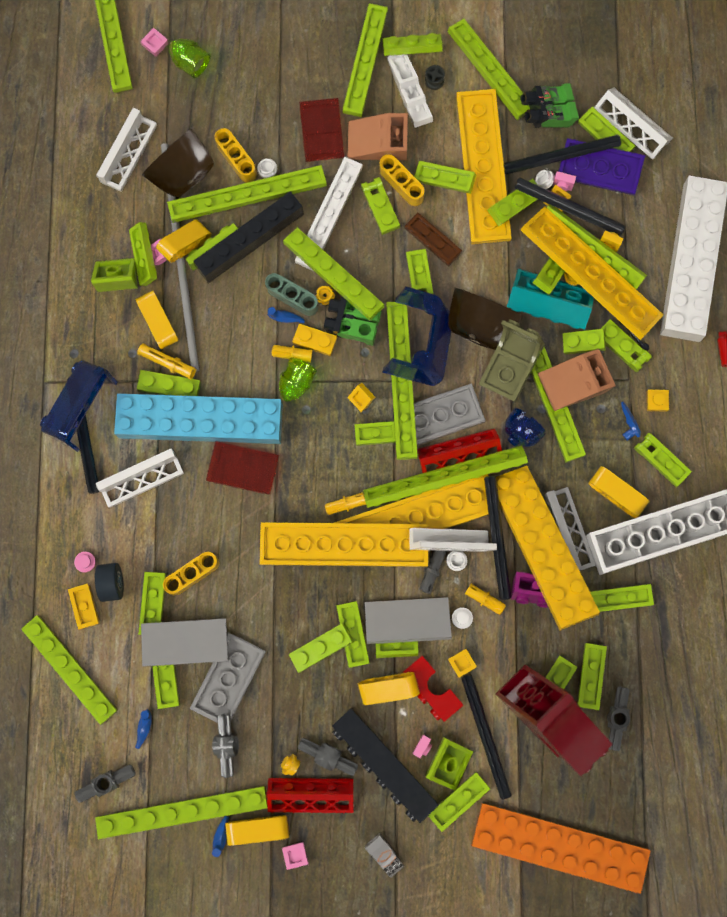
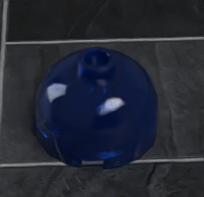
(523, 430)

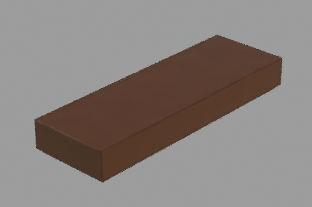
(433, 239)

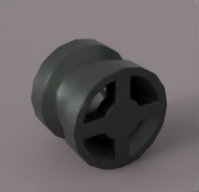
(432, 73)

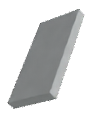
(447, 414)
(407, 620)
(184, 642)
(228, 680)

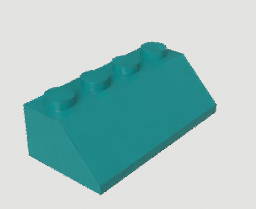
(563, 305)

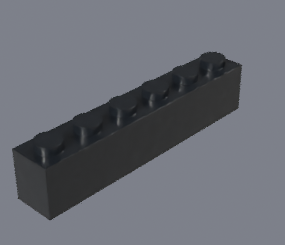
(249, 237)
(385, 765)

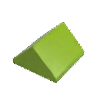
(114, 275)
(449, 764)

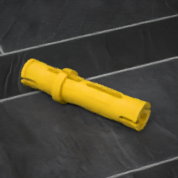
(175, 365)

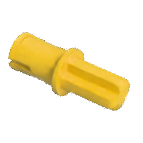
(288, 352)
(345, 504)
(485, 599)

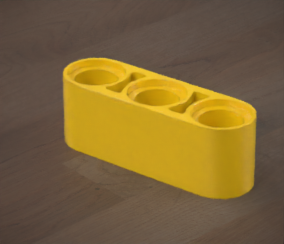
(231, 147)
(399, 171)
(183, 240)
(156, 319)
(618, 492)
(181, 574)
(388, 688)
(257, 830)

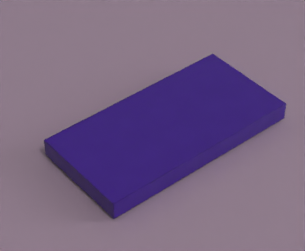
(605, 169)

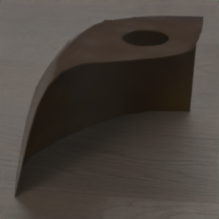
(178, 164)
(478, 317)

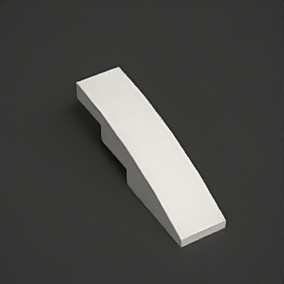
(410, 90)

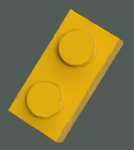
(314, 339)
(83, 606)

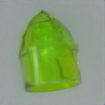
(187, 55)
(296, 379)

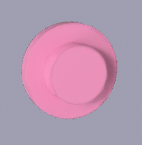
(85, 562)

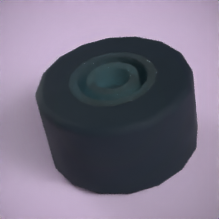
(109, 582)

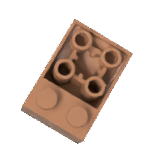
(378, 136)
(577, 380)

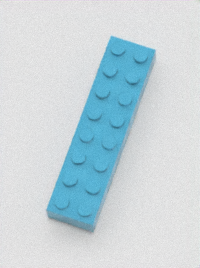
(198, 418)

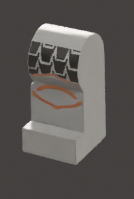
(384, 855)

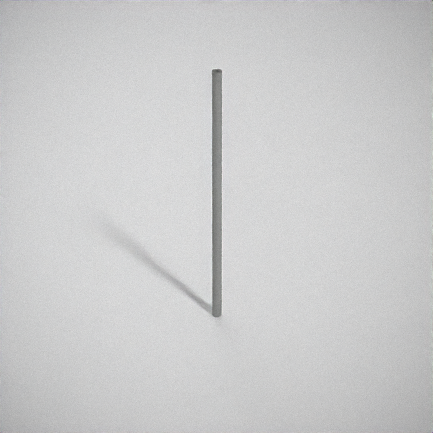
(185, 295)

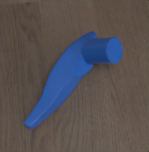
(284, 316)
(634, 429)
(143, 727)
(220, 838)

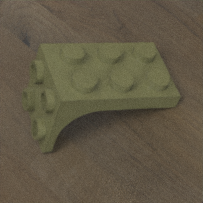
(512, 360)

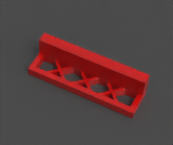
(458, 449)
(310, 791)

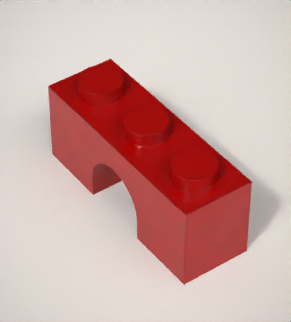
(443, 705)

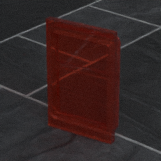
(321, 129)
(242, 468)

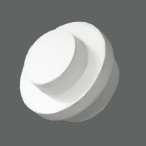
(267, 168)
(545, 179)
(456, 560)
(462, 618)

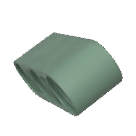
(287, 286)

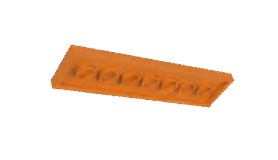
(561, 848)

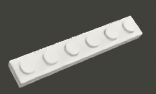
(333, 204)

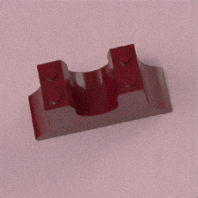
(554, 719)

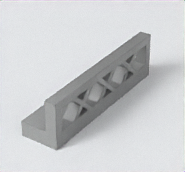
(558, 516)

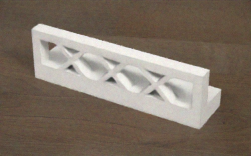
(638, 117)
(120, 147)
(136, 471)
(450, 540)

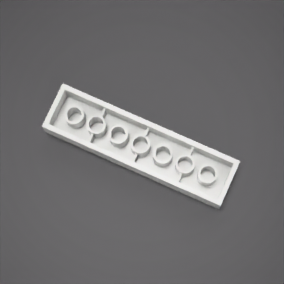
(694, 259)
(659, 533)

